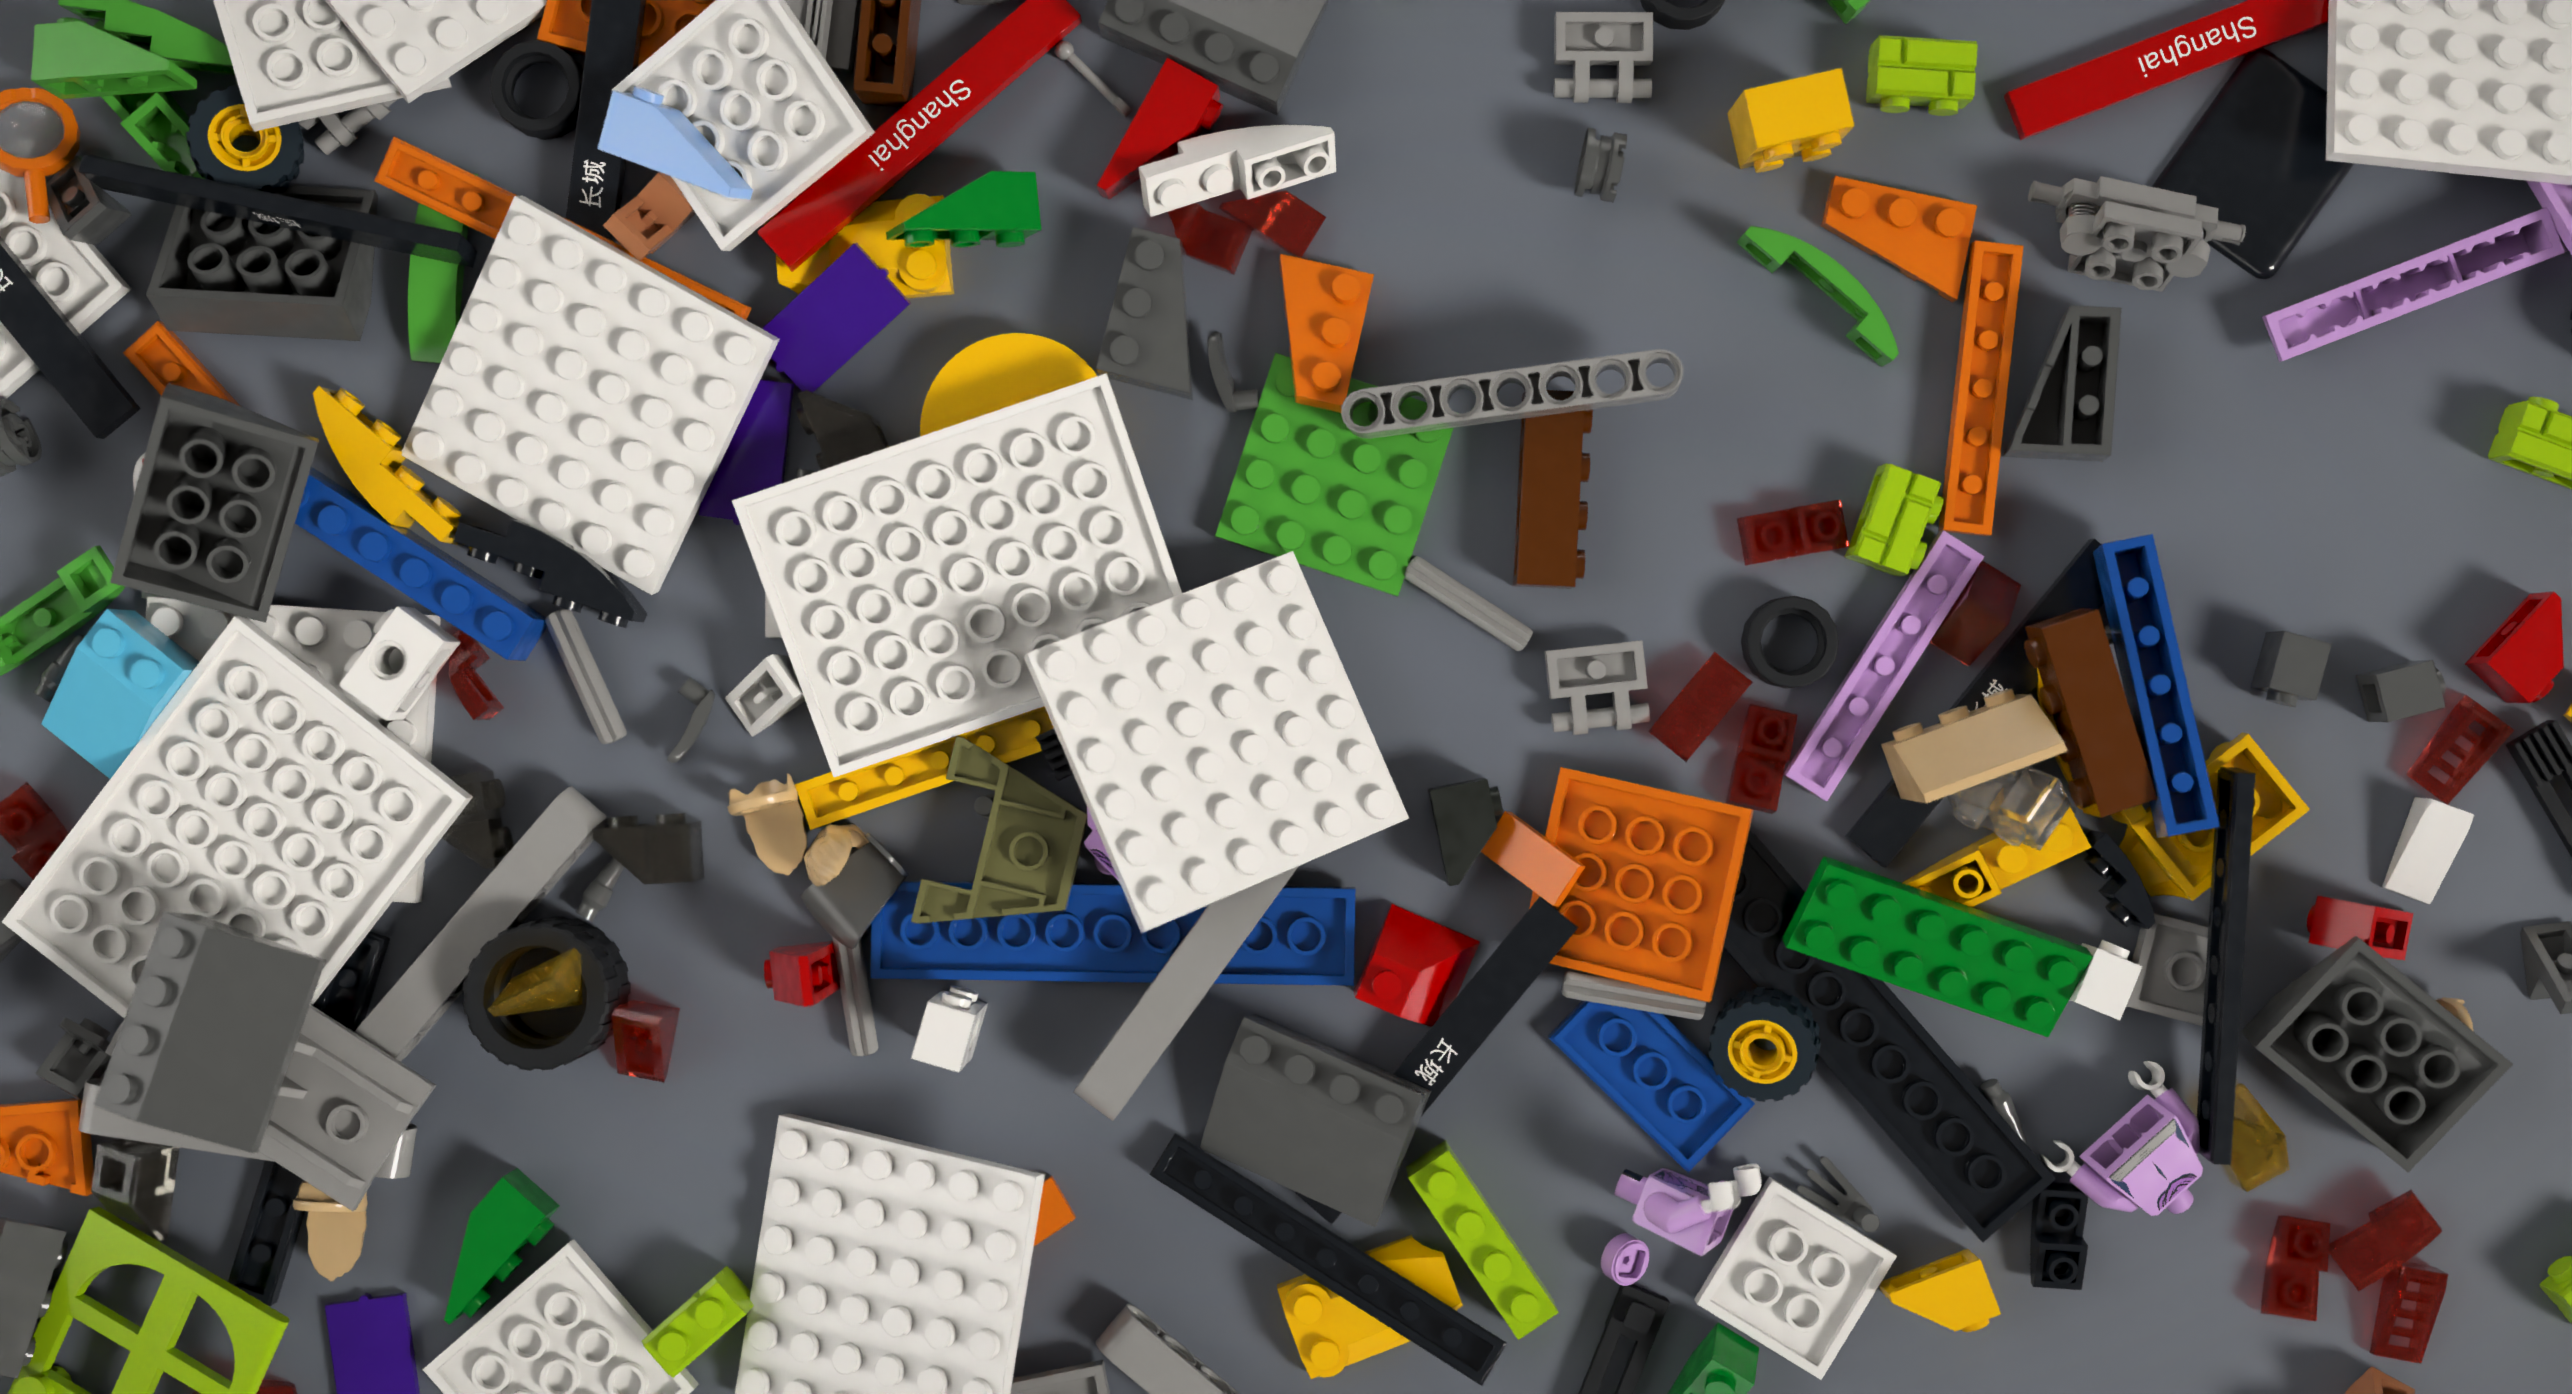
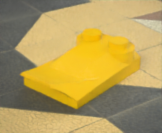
(912, 270)
(2183, 862)
(1336, 1332)

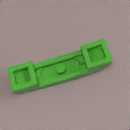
(433, 294)
(1871, 331)
(57, 609)

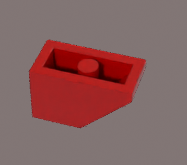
(2523, 651)
(2337, 921)

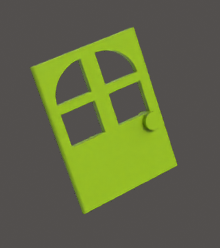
(110, 1241)

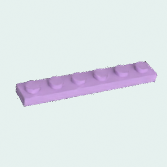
(1883, 665)

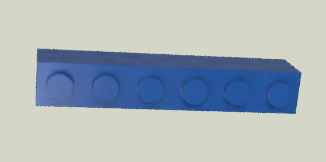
(419, 569)
(2155, 684)

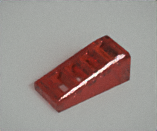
(2483, 748)
(2428, 1299)

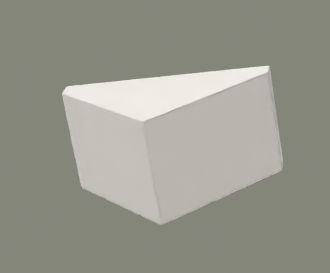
(766, 694)

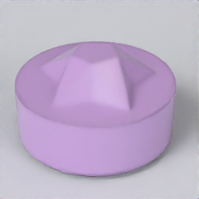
(1625, 1259)

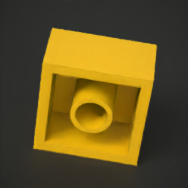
(1790, 120)

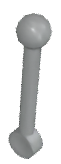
(1065, 51)

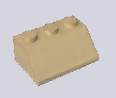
(1970, 746)

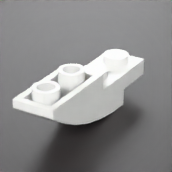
(1234, 159)

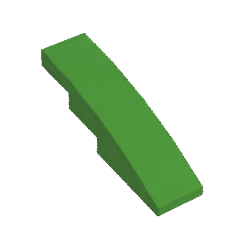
(164, 34)
(156, 125)

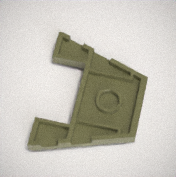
(1025, 852)

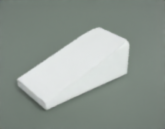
(2426, 848)

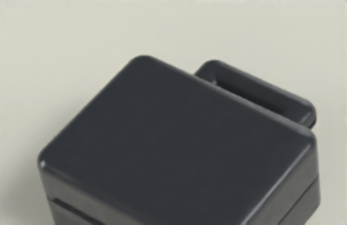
(2260, 160)

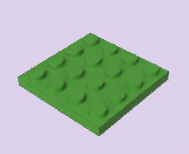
(1328, 494)

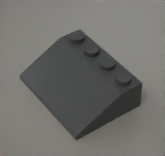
(1237, 44)
(263, 277)
(214, 505)
(209, 1031)
(2377, 1051)
(1312, 1118)

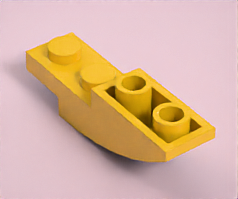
(371, 462)
(1992, 864)

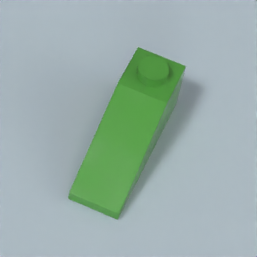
(87, 62)

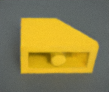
(1946, 1291)

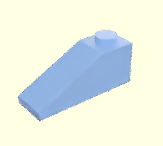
(667, 142)

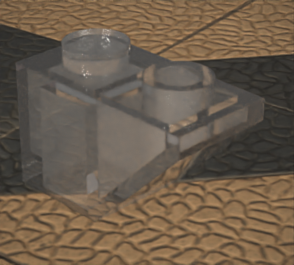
(2015, 806)

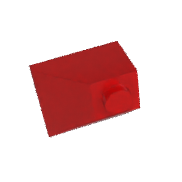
(1415, 967)

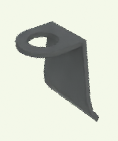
(857, 894)

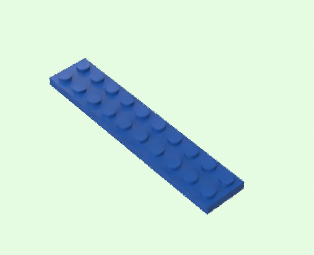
(1298, 941)

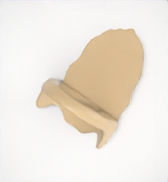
(773, 823)
(831, 851)
(333, 1231)

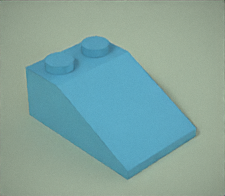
(116, 688)

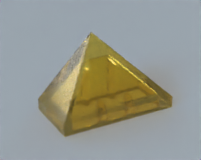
(544, 987)
(2257, 1143)

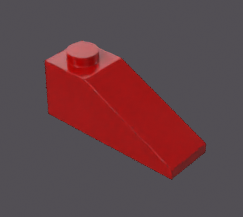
(1172, 111)
(802, 973)

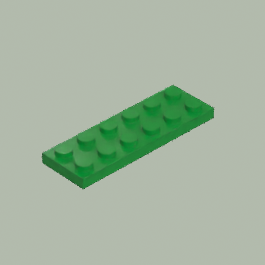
(1936, 947)

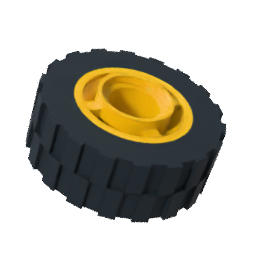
(211, 140)
(1759, 1071)

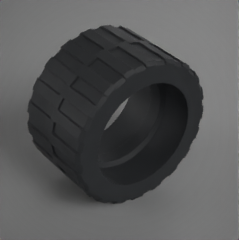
(508, 1035)

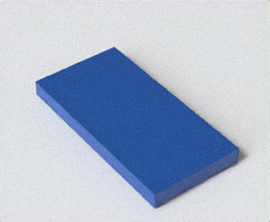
(1653, 1076)

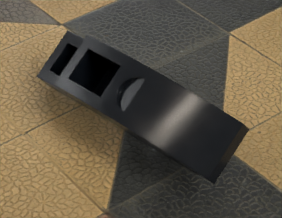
(568, 574)

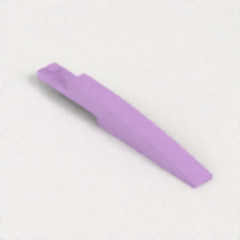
(2414, 284)

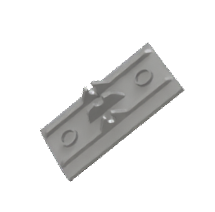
(338, 1109)

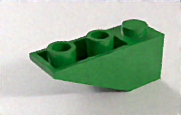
(993, 207)
(495, 1233)
(1719, 1365)

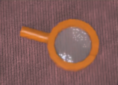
(36, 142)

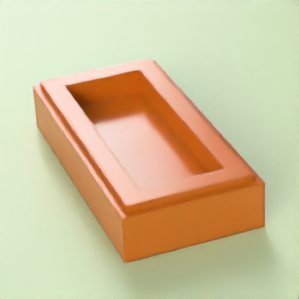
(1533, 859)

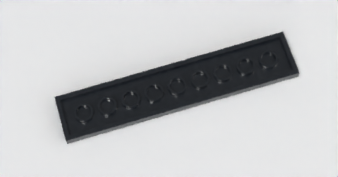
(1886, 1058)

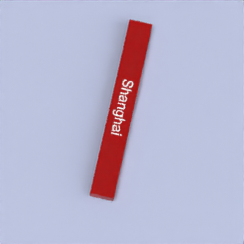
(2159, 61)
(917, 129)

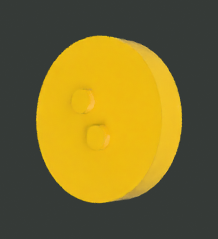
(999, 375)

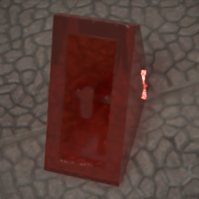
(1977, 614)
(644, 1039)

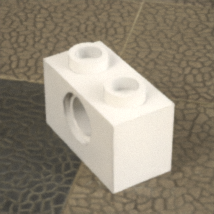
(424, 650)
(950, 1028)

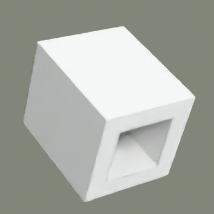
(2107, 980)

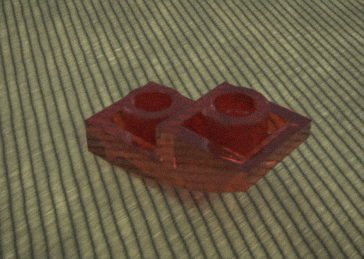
(1793, 532)
(1700, 706)
(1761, 758)
(30, 829)
(2387, 1241)
(2293, 1267)

